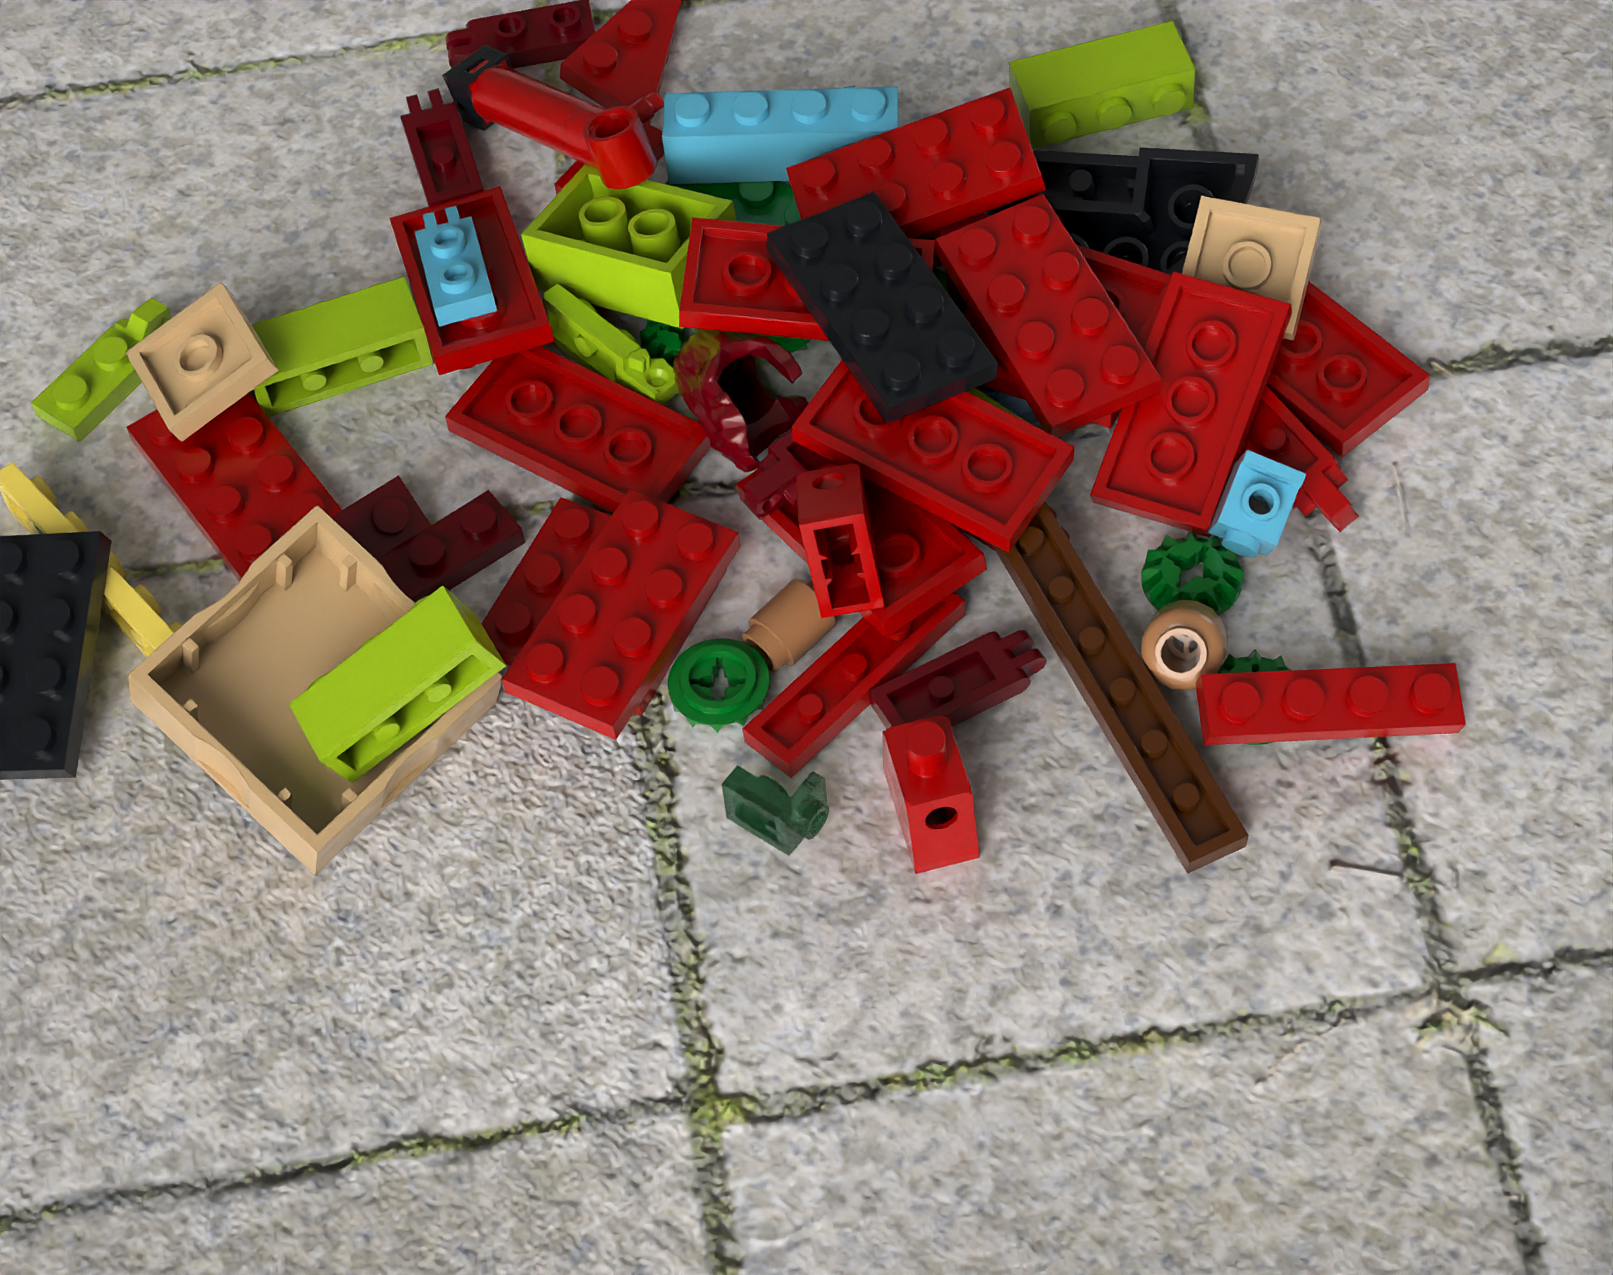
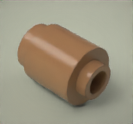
(787, 626)

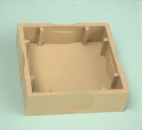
(236, 665)

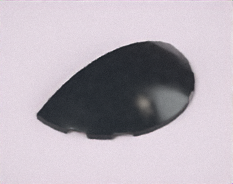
(1141, 203)

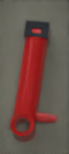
(602, 138)

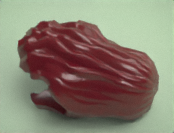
(727, 396)

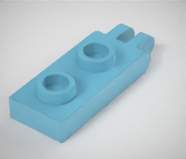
(454, 268)

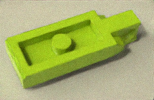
(604, 348)
(99, 376)

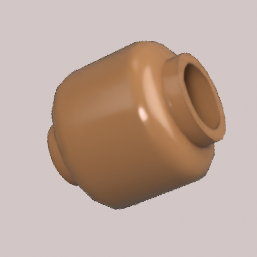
(1178, 665)

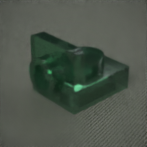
(770, 813)

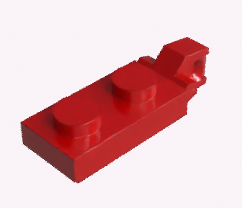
(1283, 438)

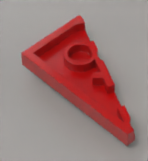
(625, 54)

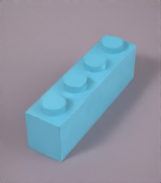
(764, 132)

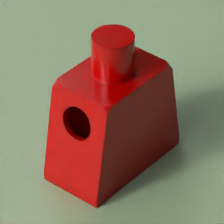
(833, 515)
(928, 774)

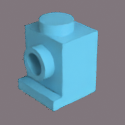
(1267, 482)

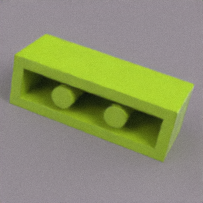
(1103, 84)
(341, 346)
(396, 684)

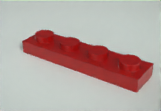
(838, 686)
(1329, 704)

